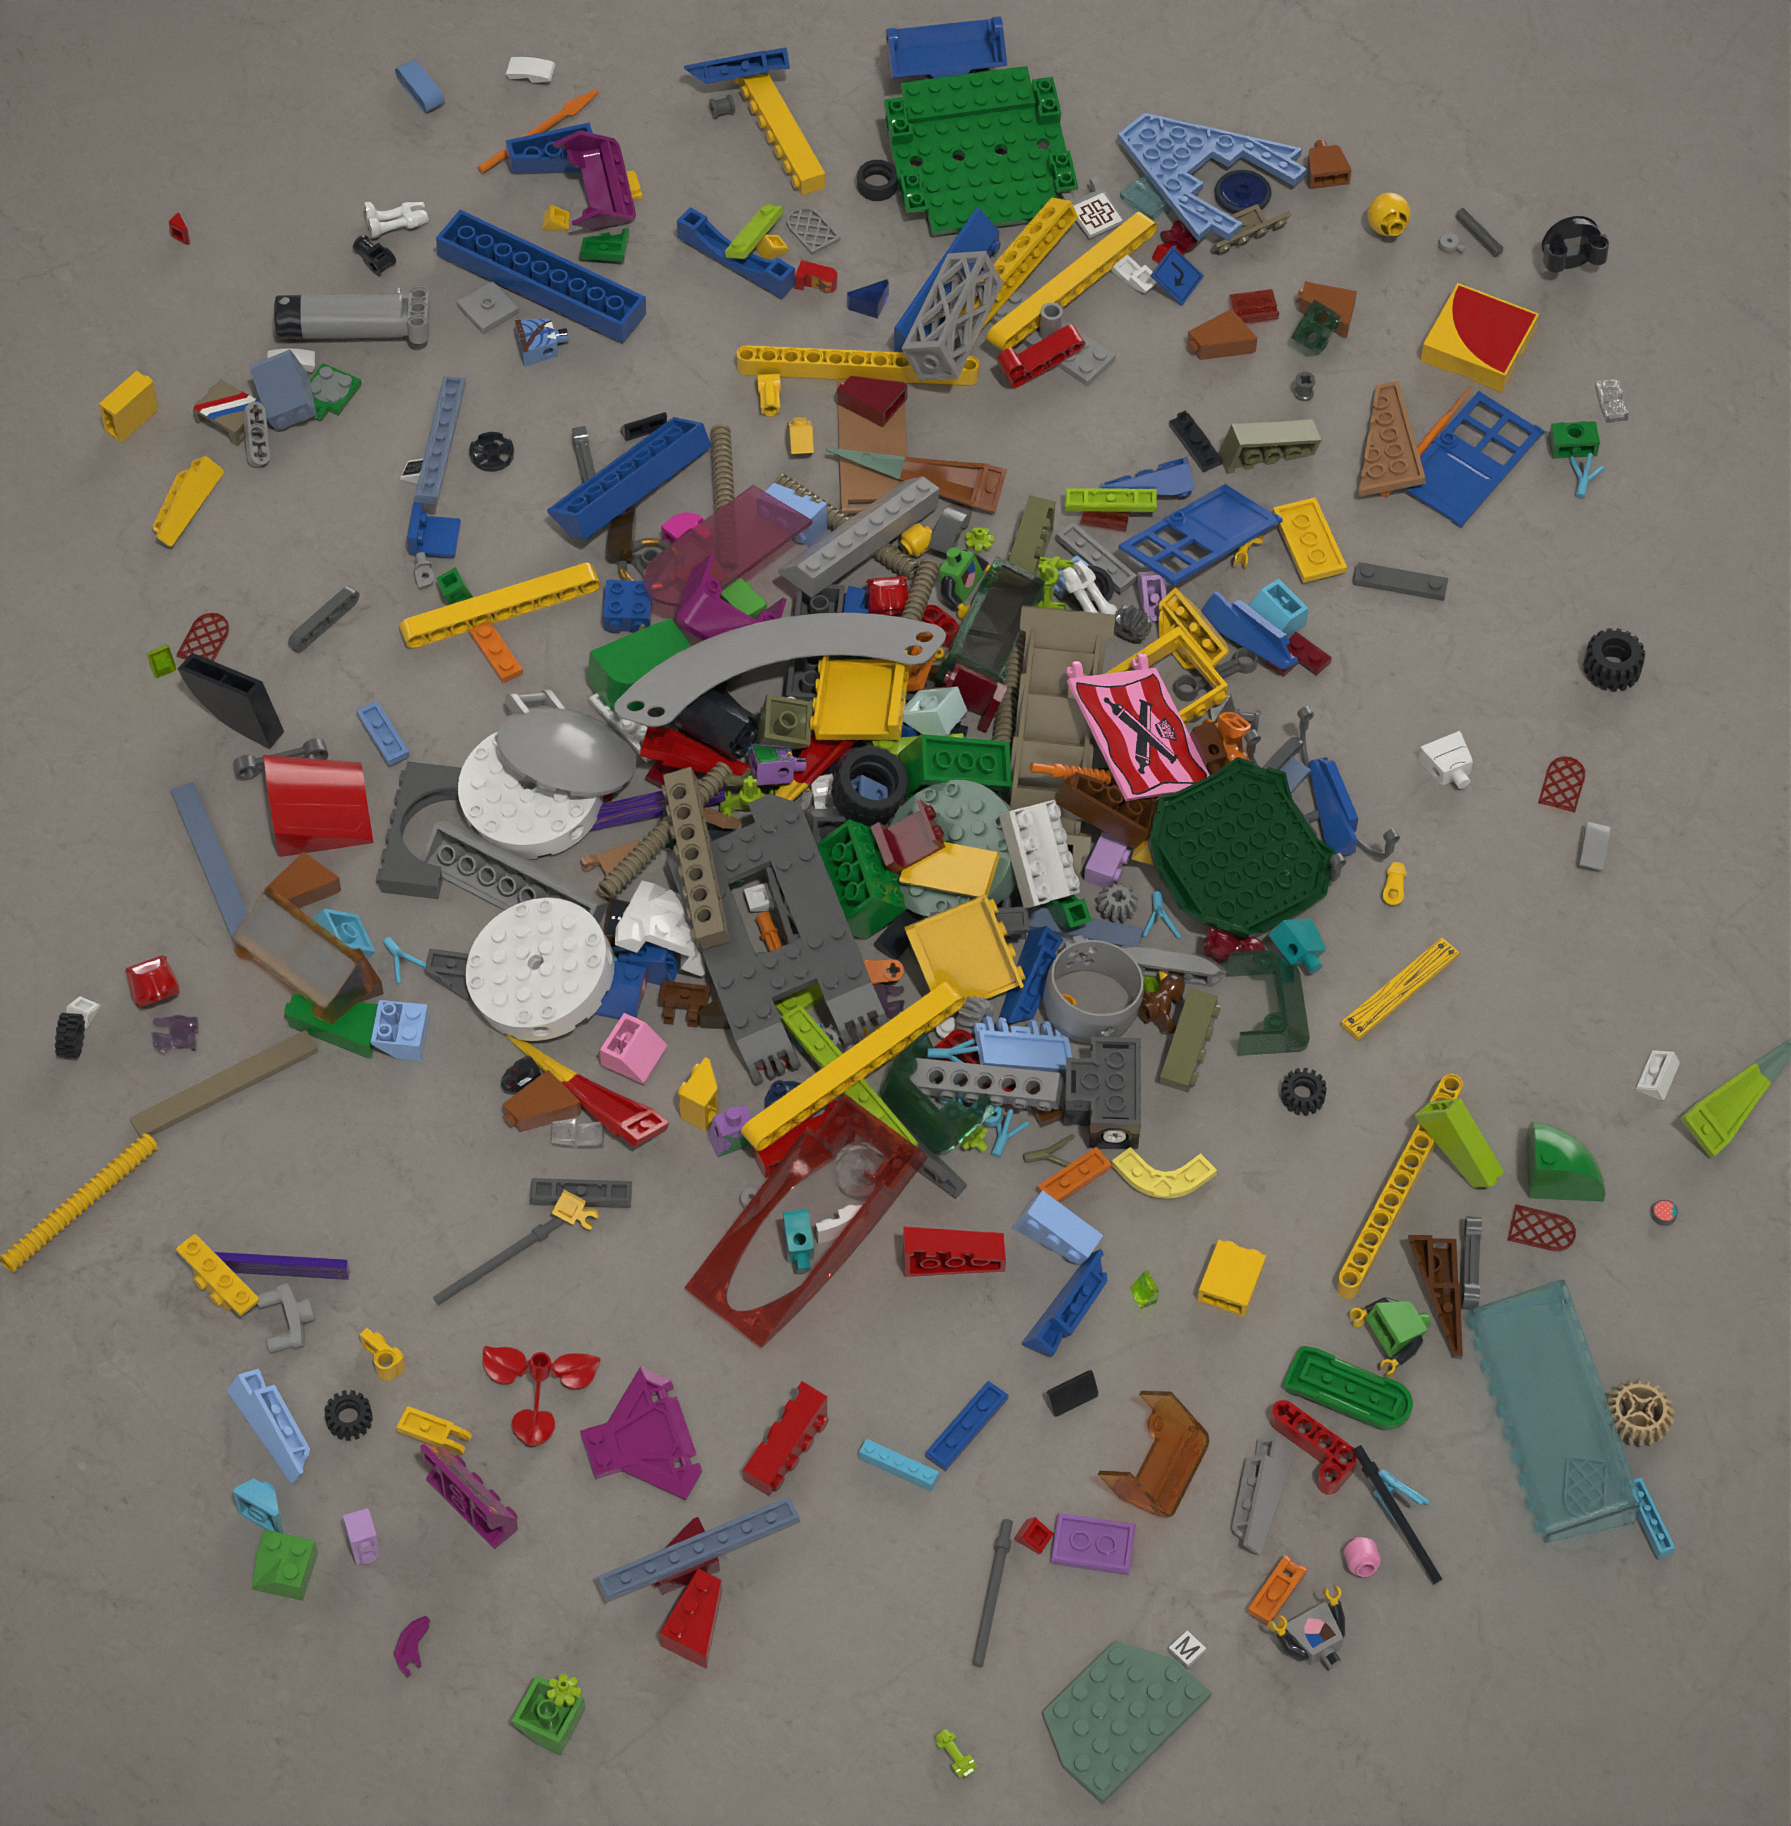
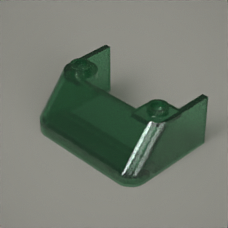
(1283, 1030)
(937, 1128)

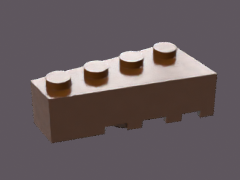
(1107, 808)

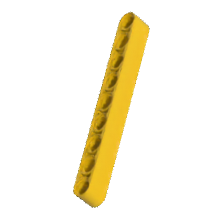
(499, 605)

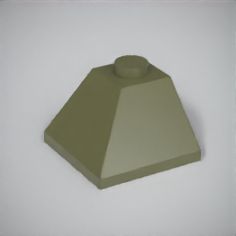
(785, 722)

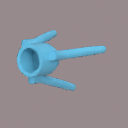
(1394, 1485)

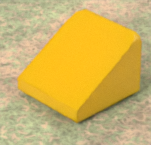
(556, 219)
(771, 246)

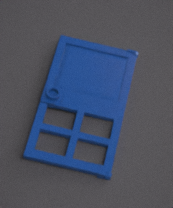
(1462, 475)
(1214, 522)

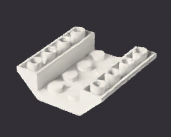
(1039, 853)

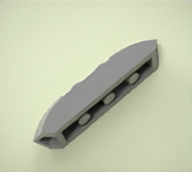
(1193, 968)

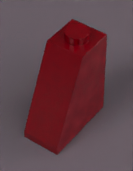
(872, 398)
(683, 1578)

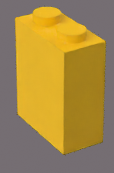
(128, 406)
(1231, 1278)

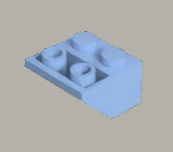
(401, 1029)

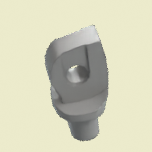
(422, 568)

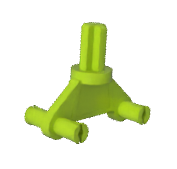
(1048, 572)
(747, 794)

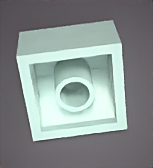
(935, 711)

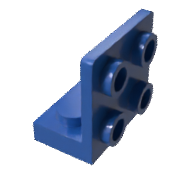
(432, 534)

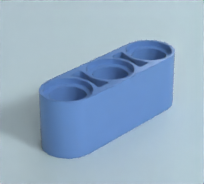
(419, 86)

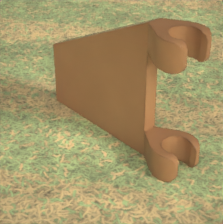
(607, 860)

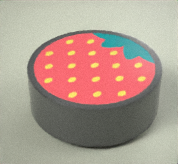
(1664, 1212)

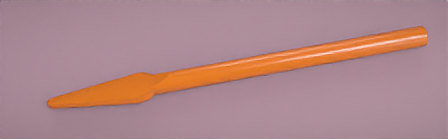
(569, 109)
(1433, 433)

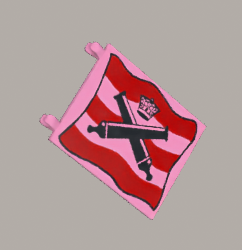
(1138, 730)

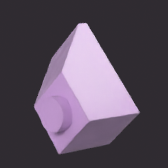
(1151, 592)

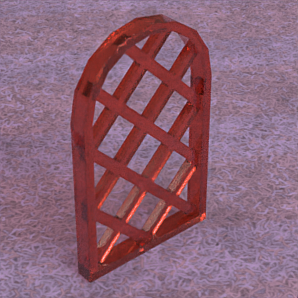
(180, 654)
(1559, 805)
(1543, 1245)

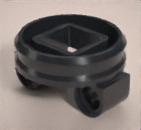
(1592, 245)

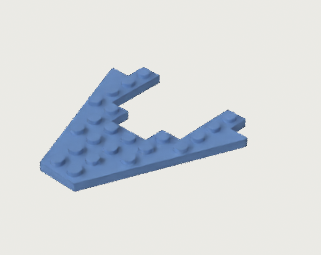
(1175, 149)

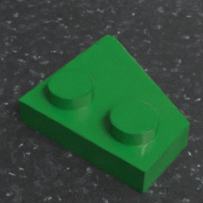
(605, 246)

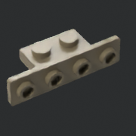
(1252, 224)

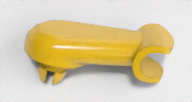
(1242, 556)
(1394, 887)

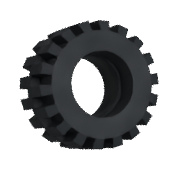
(1609, 673)

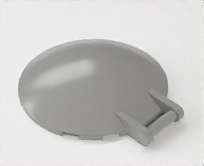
(563, 747)

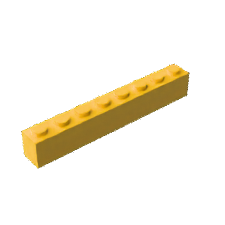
(782, 132)

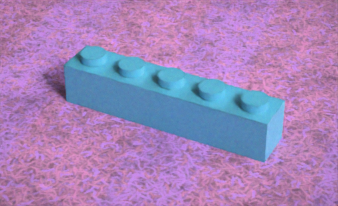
(899, 1465)
(1652, 1523)

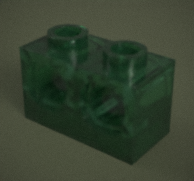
(1311, 324)

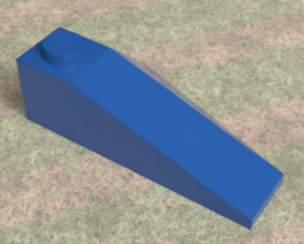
(1168, 479)

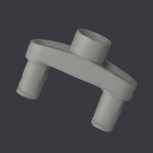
(296, 1313)

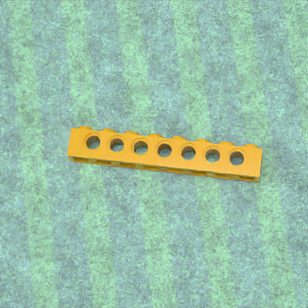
(1029, 249)

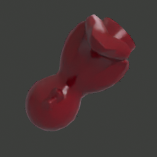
(1220, 943)

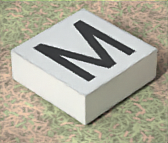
(1187, 1649)

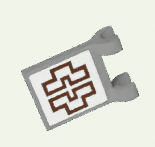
(1095, 210)

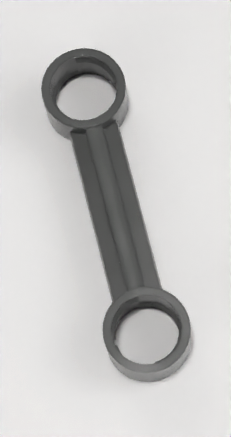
(583, 451)
(1224, 670)
(248, 766)
(1471, 1285)

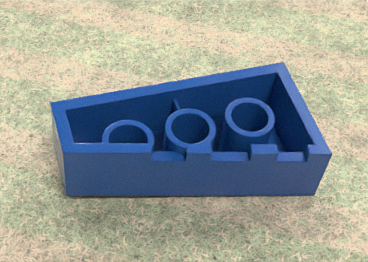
(537, 153)

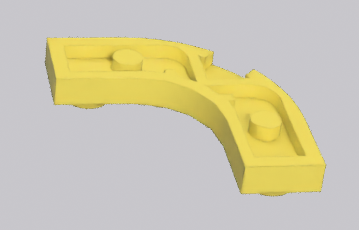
(1163, 1184)

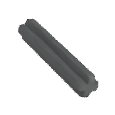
(1479, 231)

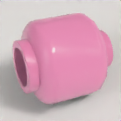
(1362, 1556)

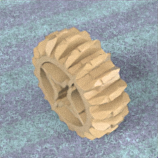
(1639, 1403)

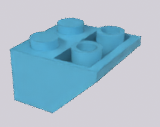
(1280, 607)

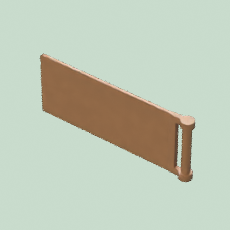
(859, 434)

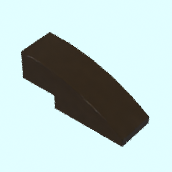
(622, 536)

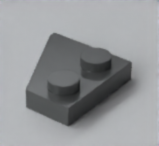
(449, 970)

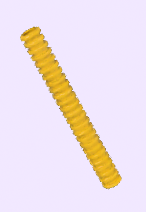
(78, 1202)

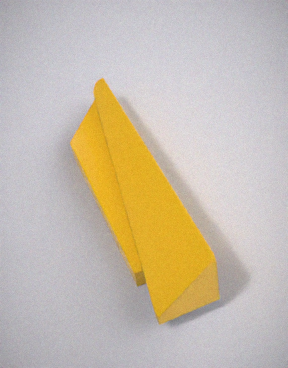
(185, 498)

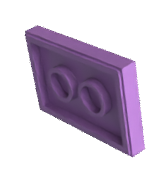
(1093, 1544)

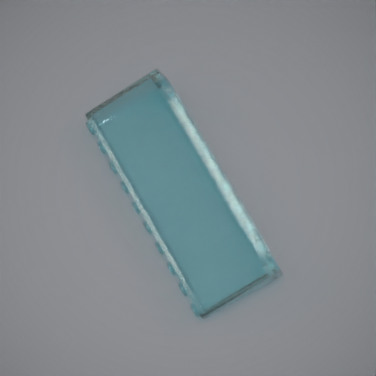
(1555, 1413)

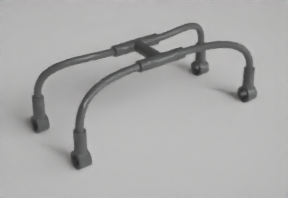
(1337, 860)

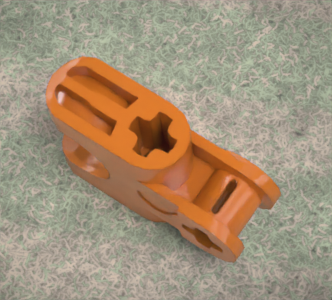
(1231, 730)

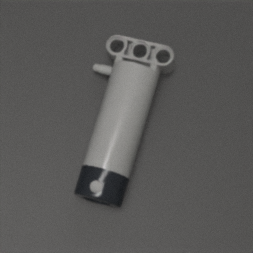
(354, 315)

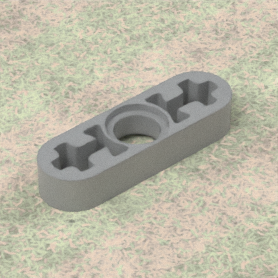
(251, 443)

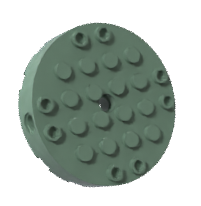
(968, 818)

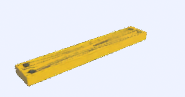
(1400, 989)

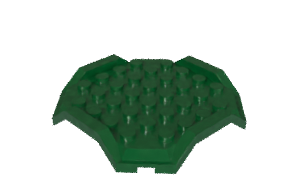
(1239, 850)

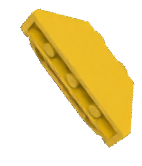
(1180, 611)

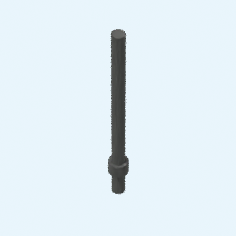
(538, 1233)
(1002, 1547)

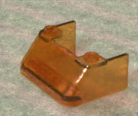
(1170, 1461)

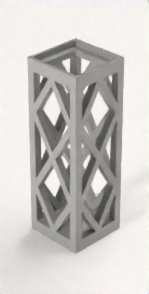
(935, 355)

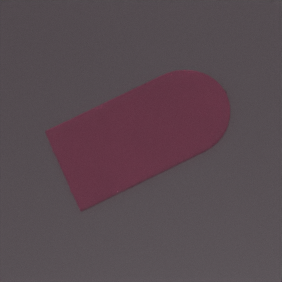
(737, 536)

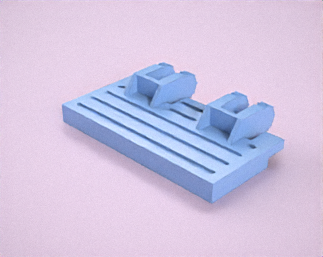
(1022, 1046)

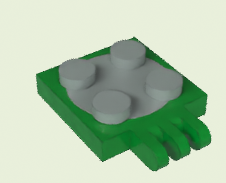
(332, 390)

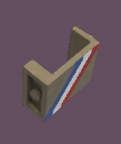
(225, 408)

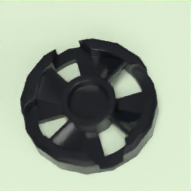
(491, 451)

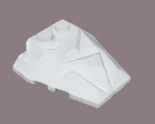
(661, 919)

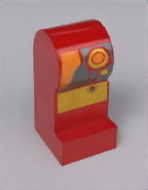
(816, 276)

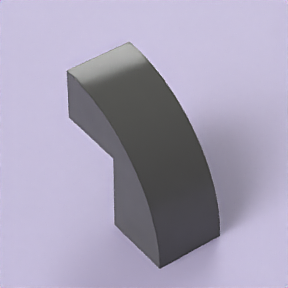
(949, 527)

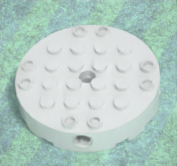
(516, 810)
(540, 969)

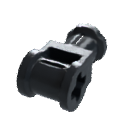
(375, 255)

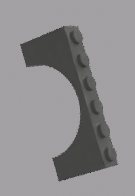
(402, 871)

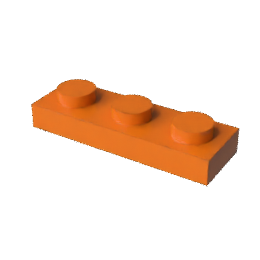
(496, 652)
(919, 672)
(1076, 1175)

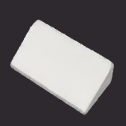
(1658, 1074)

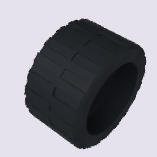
(876, 762)

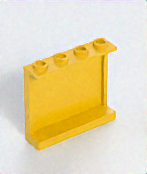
(859, 699)
(966, 950)

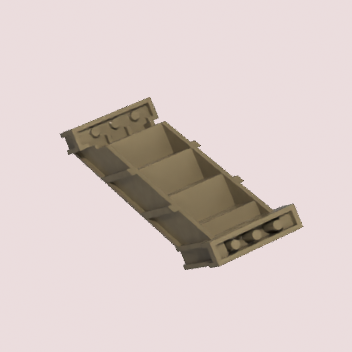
(1047, 721)

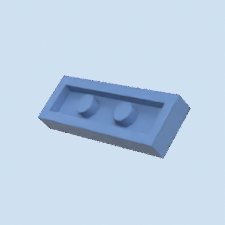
(383, 733)

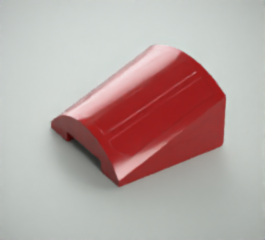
(316, 804)

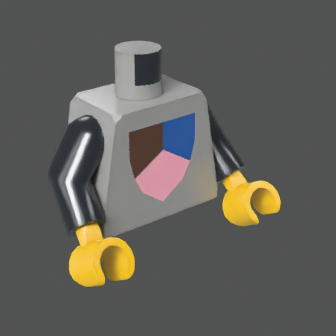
(1315, 1633)

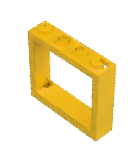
(1165, 645)

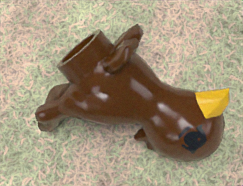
(1157, 1005)

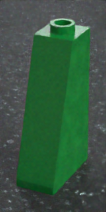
(350, 1031)

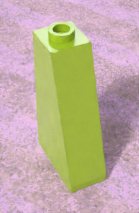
(1461, 1141)

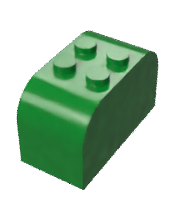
(626, 660)

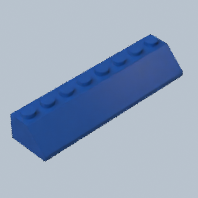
(975, 236)
(630, 477)

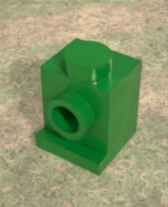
(454, 586)

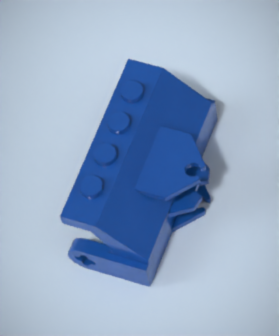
(946, 48)

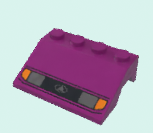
(469, 1496)

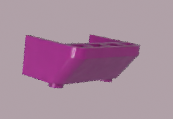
(603, 178)
(708, 615)

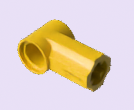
(769, 391)

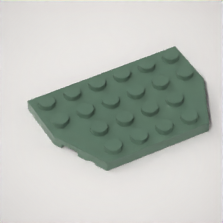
(1120, 1715)

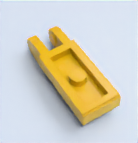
(432, 1430)

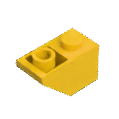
(800, 436)

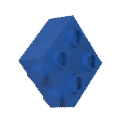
(626, 606)

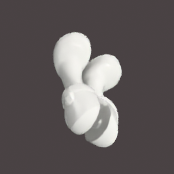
(408, 215)
(1083, 578)

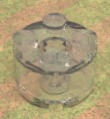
(850, 1167)

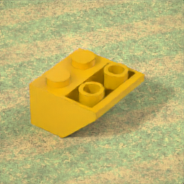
(699, 1096)

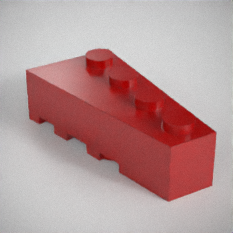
(951, 1252)
(787, 1440)

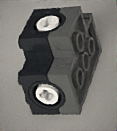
(1106, 1092)

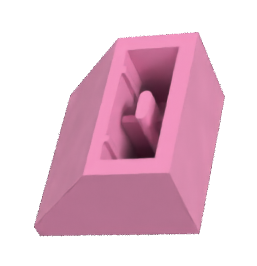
(632, 1049)

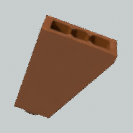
(1335, 298)
(1222, 337)
(305, 882)
(540, 1104)

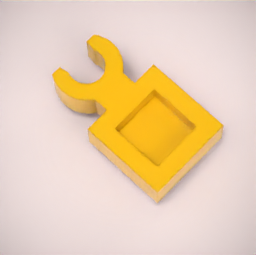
(570, 1208)

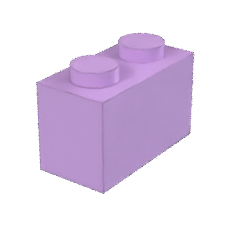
(1107, 861)
(362, 1536)

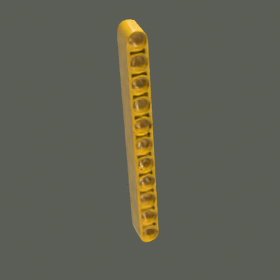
(1072, 280)
(840, 364)
(852, 1066)
(1392, 1194)

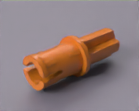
(769, 932)

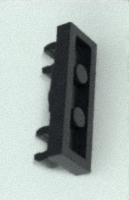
(1195, 441)

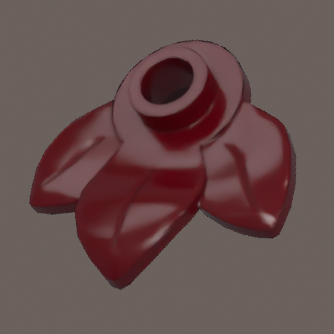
(1180, 236)

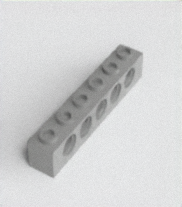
(1000, 1077)

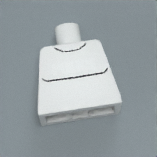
(1447, 760)

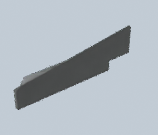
(937, 1170)

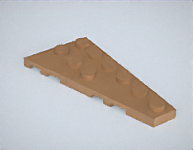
(1391, 449)

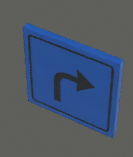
(1176, 275)

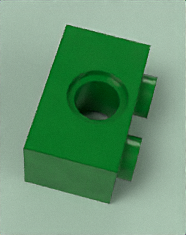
(1574, 439)

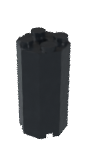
(718, 723)

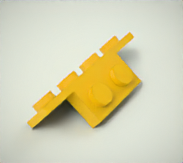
(216, 1277)

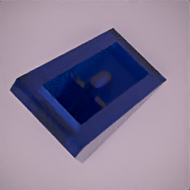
(869, 299)

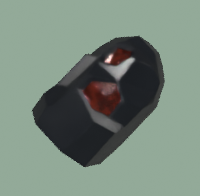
(519, 1075)

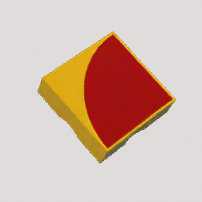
(1479, 337)

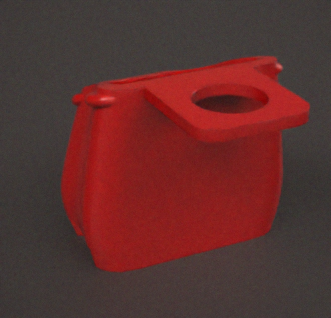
(887, 595)
(151, 981)

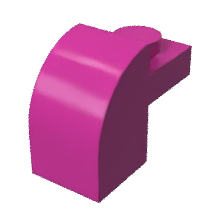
(679, 525)

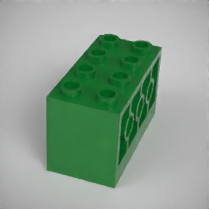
(946, 758)
(861, 878)

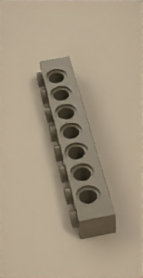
(715, 929)

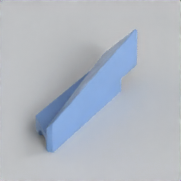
(271, 1422)

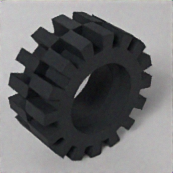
(69, 1035)
(1299, 1103)
(352, 1428)

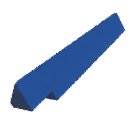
(1249, 630)
(1068, 1307)

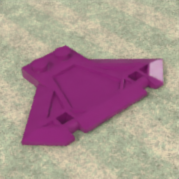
(645, 1438)

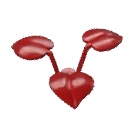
(507, 1363)

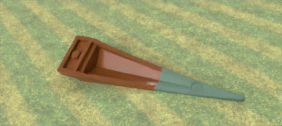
(961, 482)

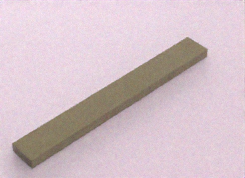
(224, 1084)

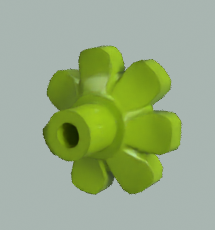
(979, 539)
(976, 1139)
(564, 1690)

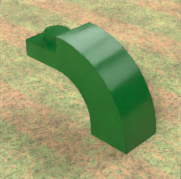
(1069, 911)

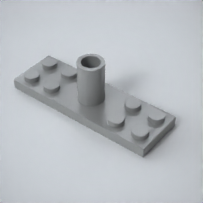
(1085, 364)

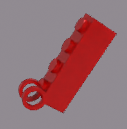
(772, 1155)

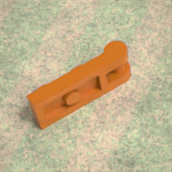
(1277, 1590)

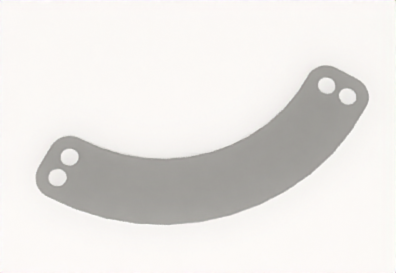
(719, 658)

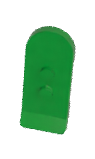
(1348, 1389)

